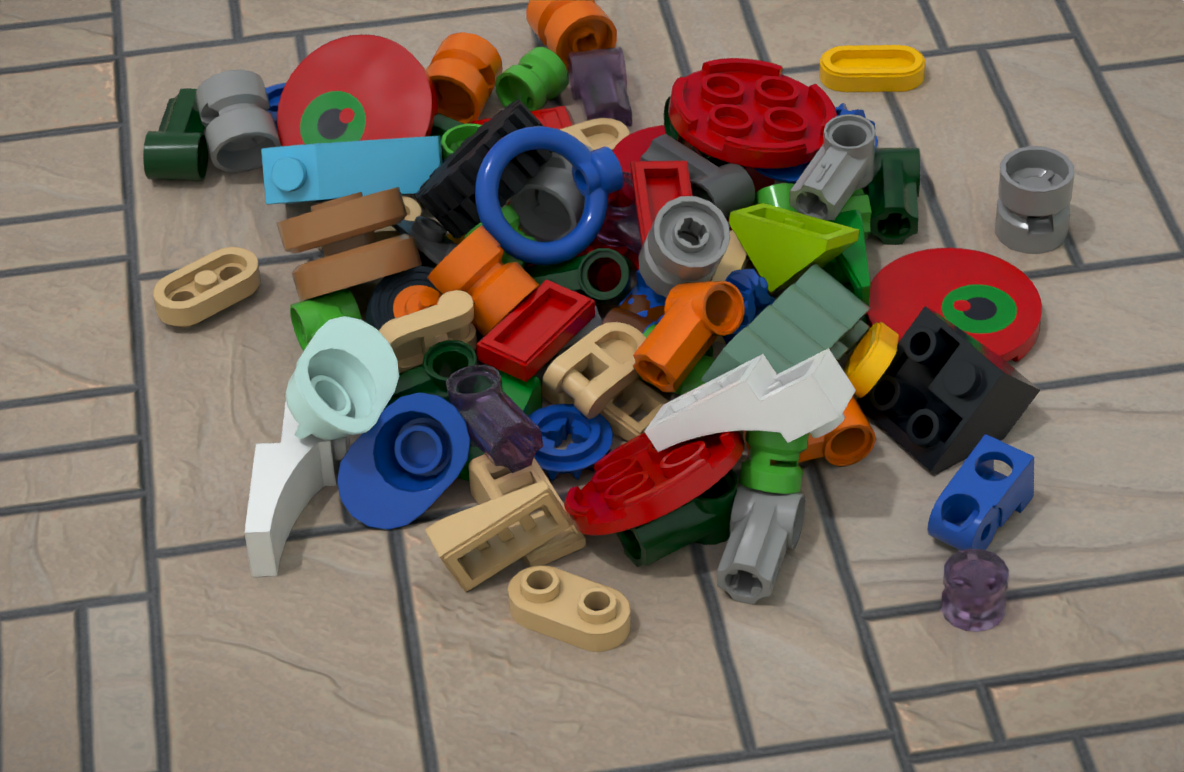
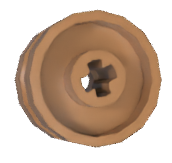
(349, 242)

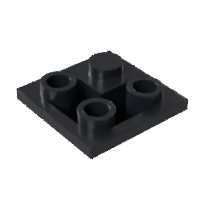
(945, 393)

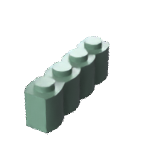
(798, 325)

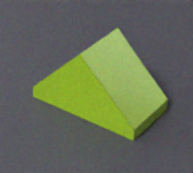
(788, 242)

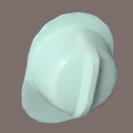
(342, 380)

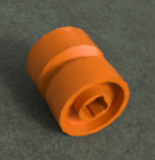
(571, 26)
(464, 75)
(478, 270)

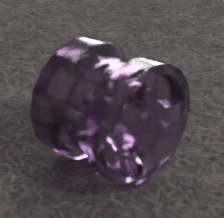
(974, 590)

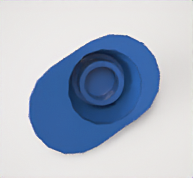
(404, 461)

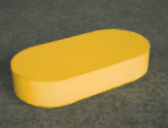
(872, 68)
(871, 358)

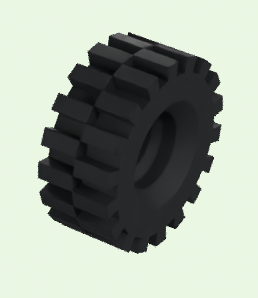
(451, 187)

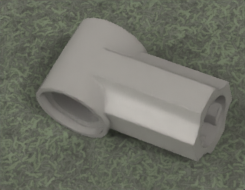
(837, 169)
(760, 534)

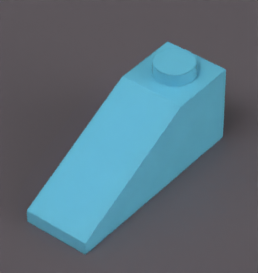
(345, 168)

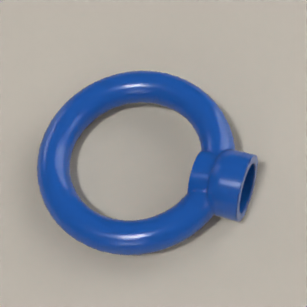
(593, 172)

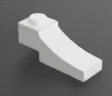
(755, 398)
(281, 487)

